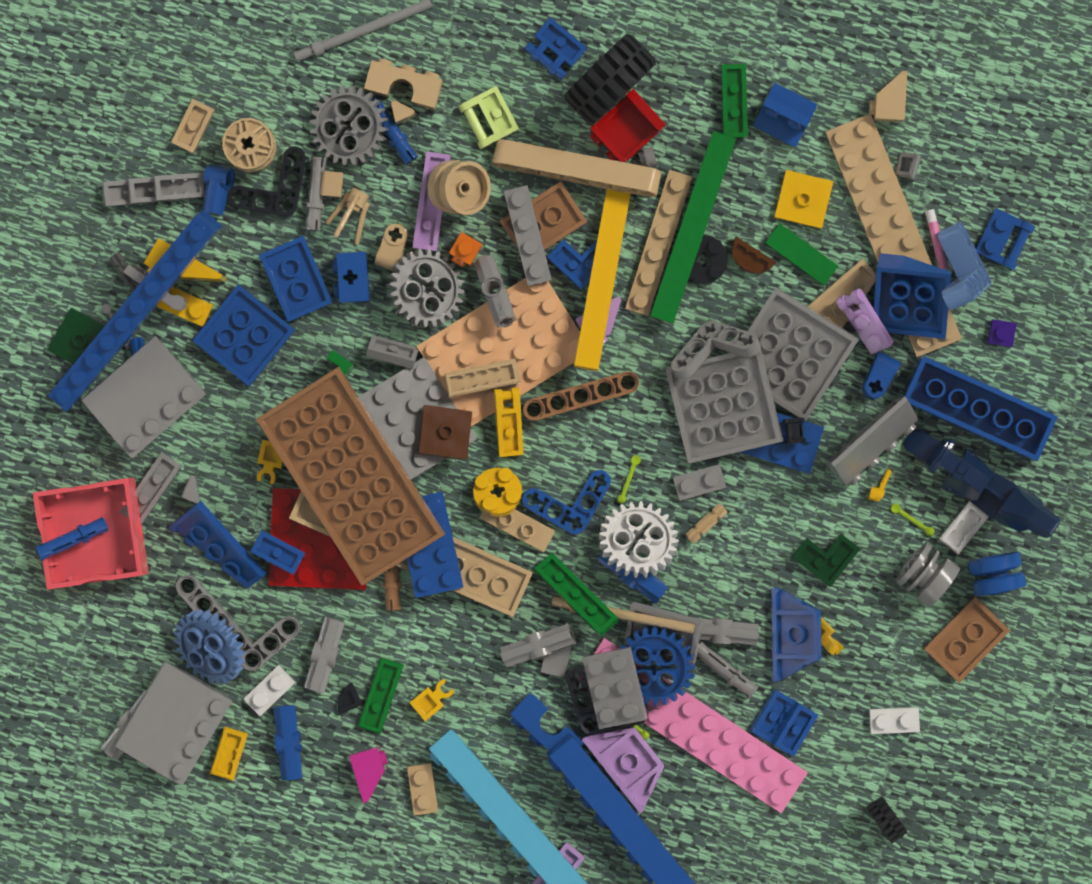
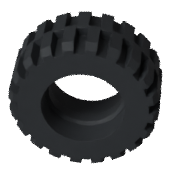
(610, 79)

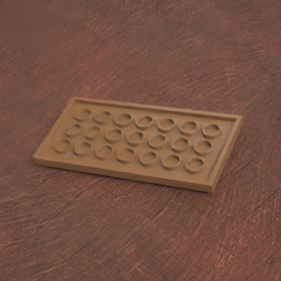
(350, 476)

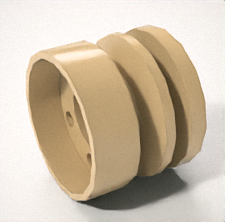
(252, 159)

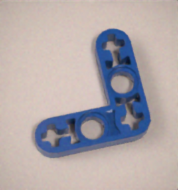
(577, 509)

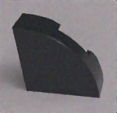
(348, 699)

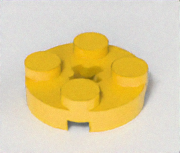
(490, 502)

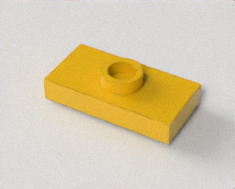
(229, 753)

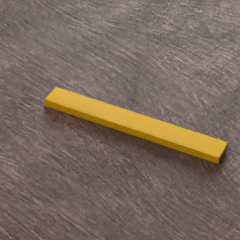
(602, 280)

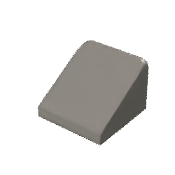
(191, 490)

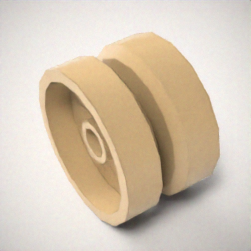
(459, 187)

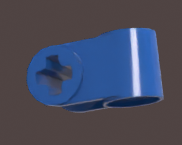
(882, 372)

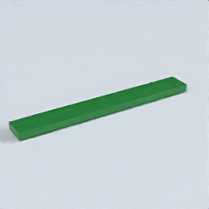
(693, 227)

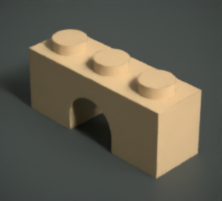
(384, 76)

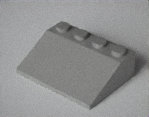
(143, 396)
(872, 440)
(173, 722)

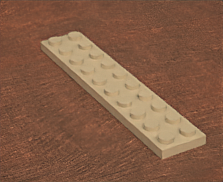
(882, 205)
(483, 574)

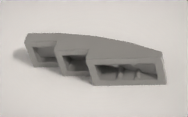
(153, 189)

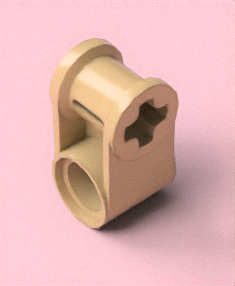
(391, 251)

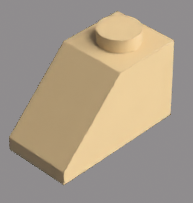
(890, 101)

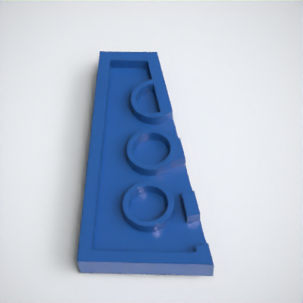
(209, 535)

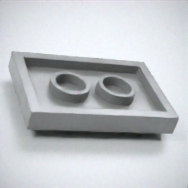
(690, 639)
(614, 688)

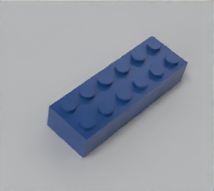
(979, 408)

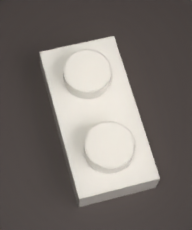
(269, 690)
(894, 720)

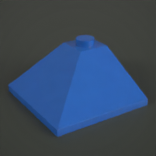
(911, 296)

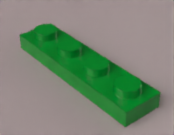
(576, 594)

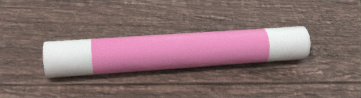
(934, 229)

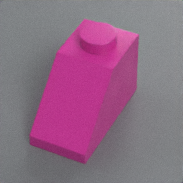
(368, 769)

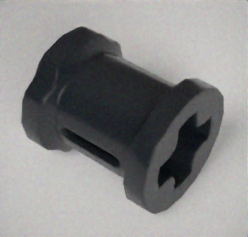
(794, 430)

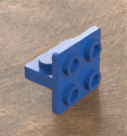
(785, 115)

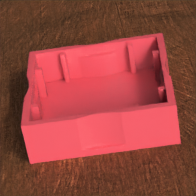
(106, 556)

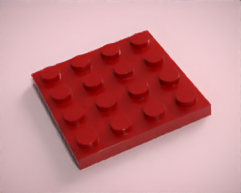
(322, 563)

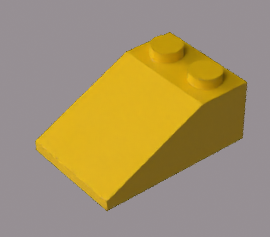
(196, 271)

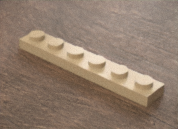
(658, 243)

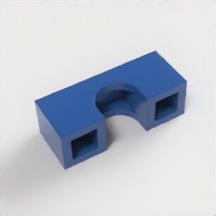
(528, 716)

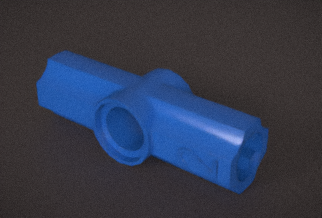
(649, 586)
(288, 742)

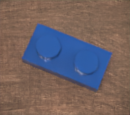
(277, 552)

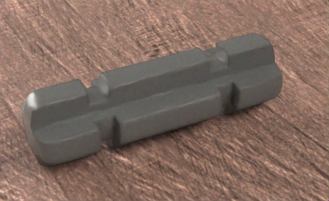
(117, 260)

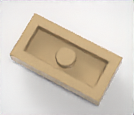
(193, 126)
(422, 789)

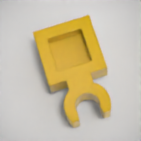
(270, 460)
(429, 702)

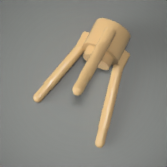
(355, 201)

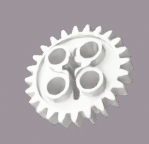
(619, 528)

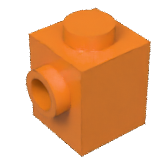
(465, 250)

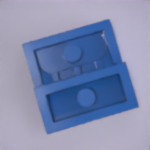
(783, 722)

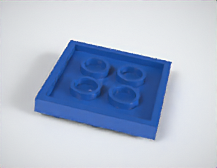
(244, 335)

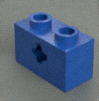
(359, 290)

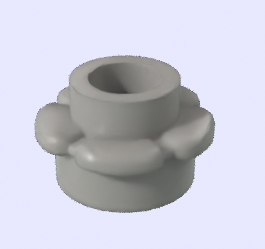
(647, 157)

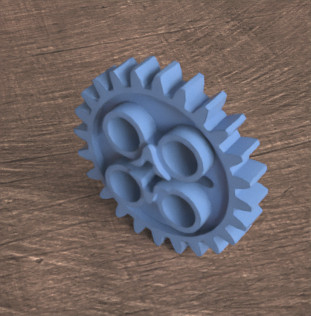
(209, 646)

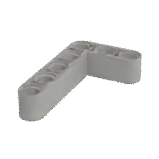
(249, 646)

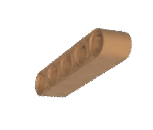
(591, 389)

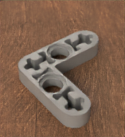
(711, 336)

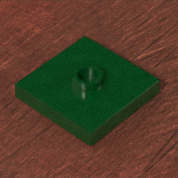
(74, 336)

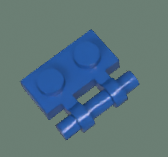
(560, 43)

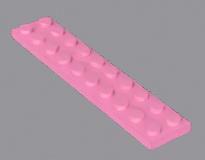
(723, 745)

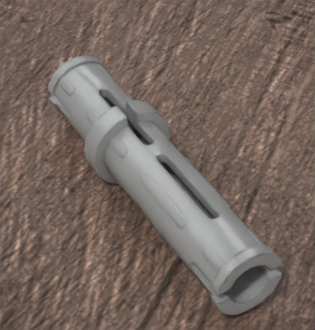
(314, 205)
(727, 671)

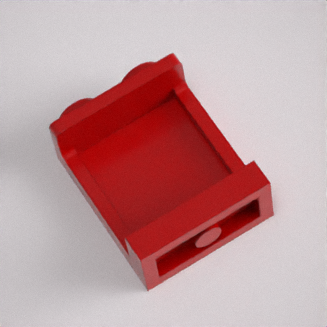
(626, 128)

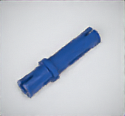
(396, 138)
(72, 538)

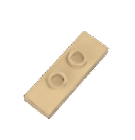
(482, 378)
(523, 528)

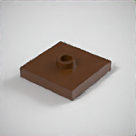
(445, 432)

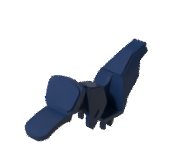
(989, 491)

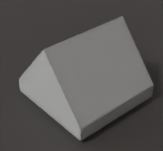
(908, 165)

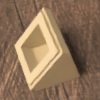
(401, 112)
(332, 184)

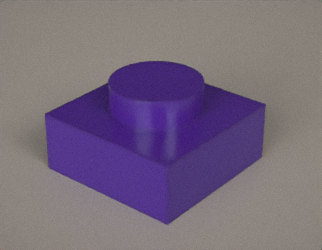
(1002, 333)

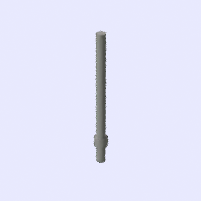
(318, 48)

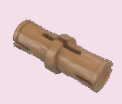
(392, 588)

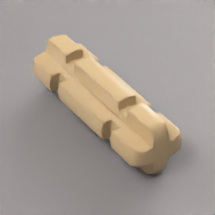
(706, 523)

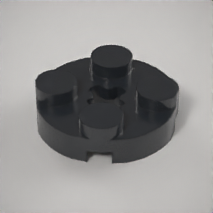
(713, 270)

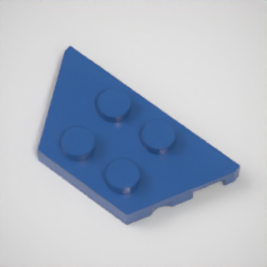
(794, 634)

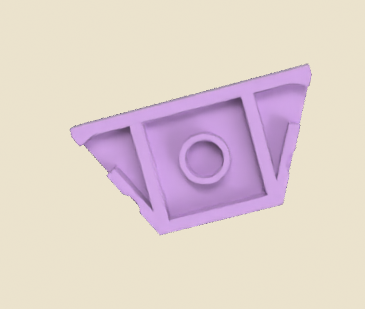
(628, 762)

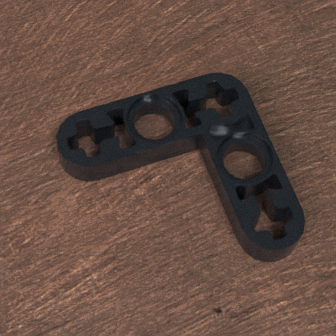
(275, 198)
(585, 711)

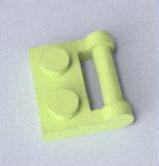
(496, 114)

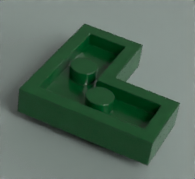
(827, 564)

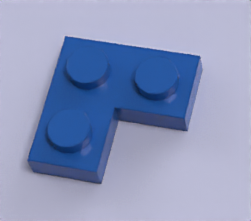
(572, 264)

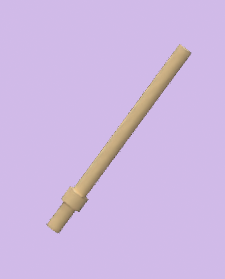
(638, 618)

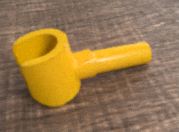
(877, 494)

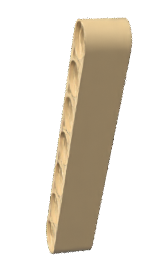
(576, 168)

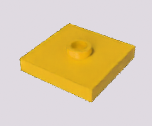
(803, 199)

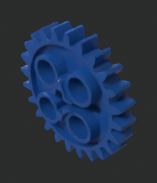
(654, 643)

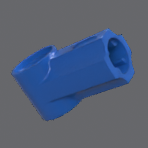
(217, 182)

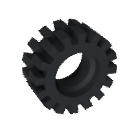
(886, 819)

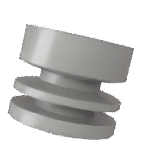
(927, 574)

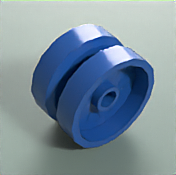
(997, 578)

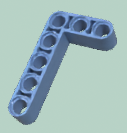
(971, 274)

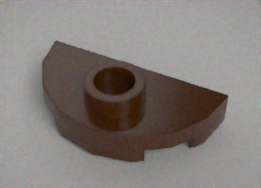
(749, 258)

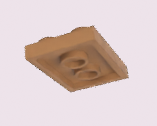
(555, 215)
(966, 639)

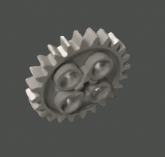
(331, 111)
(414, 307)

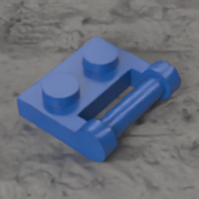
(997, 234)

